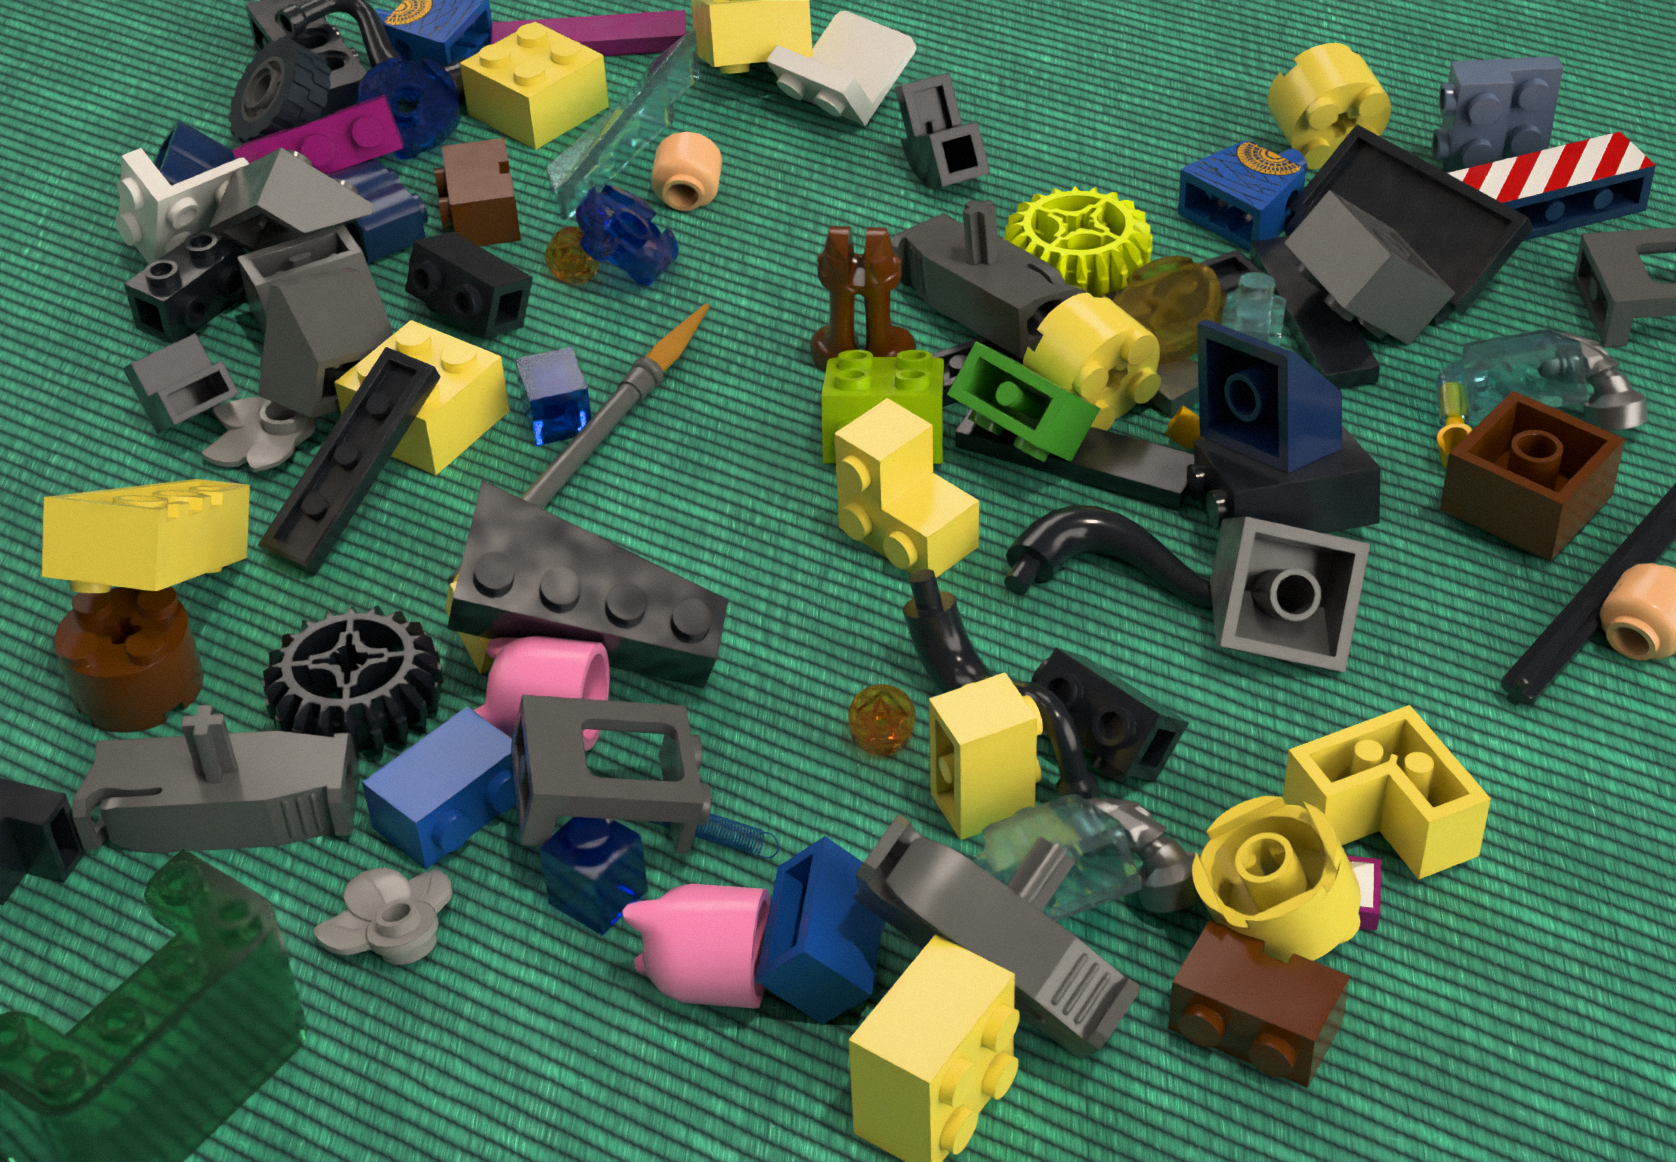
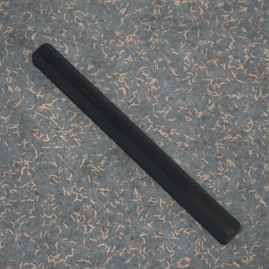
(1581, 616)

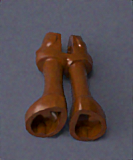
(863, 274)

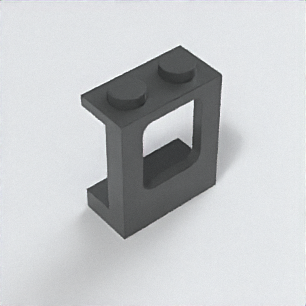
(1617, 284)
(555, 779)

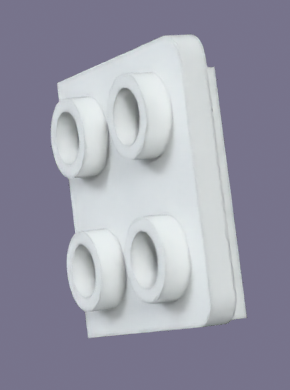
(849, 67)
(163, 215)

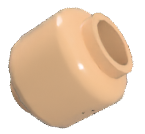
(686, 171)
(1642, 613)

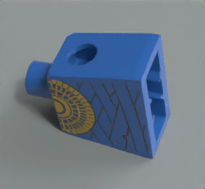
(438, 29)
(1242, 192)

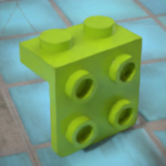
(859, 382)

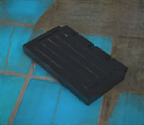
(1441, 218)

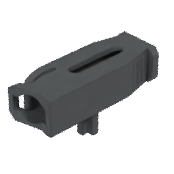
(981, 277)
(218, 789)
(937, 890)

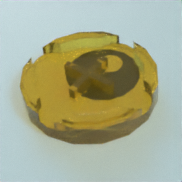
(1170, 300)

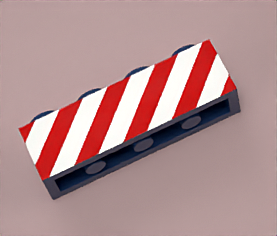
(1569, 183)

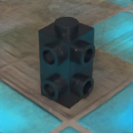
(468, 285)
(186, 287)
(1111, 717)

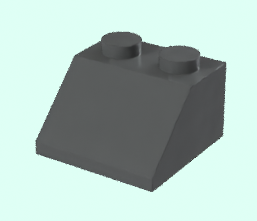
(1286, 592)

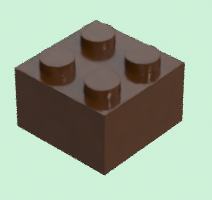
(1531, 475)

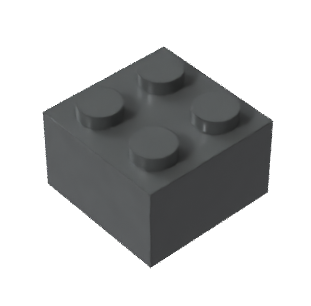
(1367, 270)

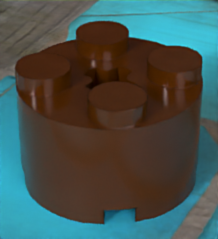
(128, 657)

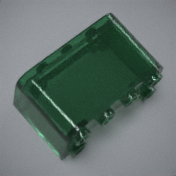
(169, 1045)

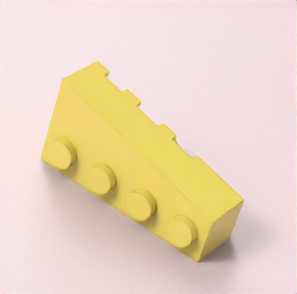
(144, 534)

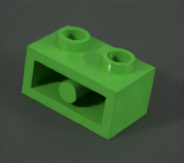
(1023, 402)

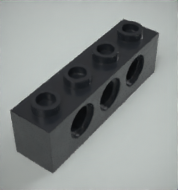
(318, 38)

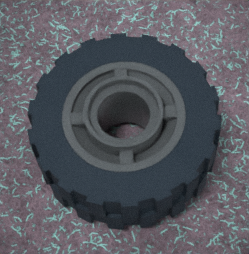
(279, 91)

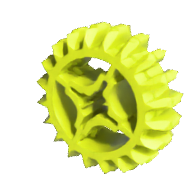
(1084, 237)

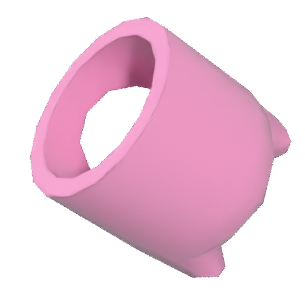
(543, 668)
(703, 943)

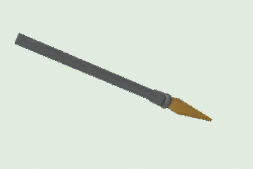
(635, 386)

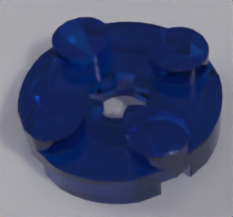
(430, 84)
(621, 231)

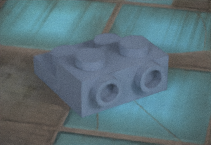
(1496, 110)

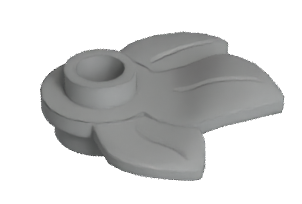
(257, 433)
(388, 915)

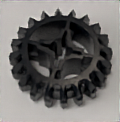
(355, 677)

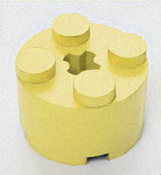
(1325, 100)
(1097, 355)
(1279, 878)

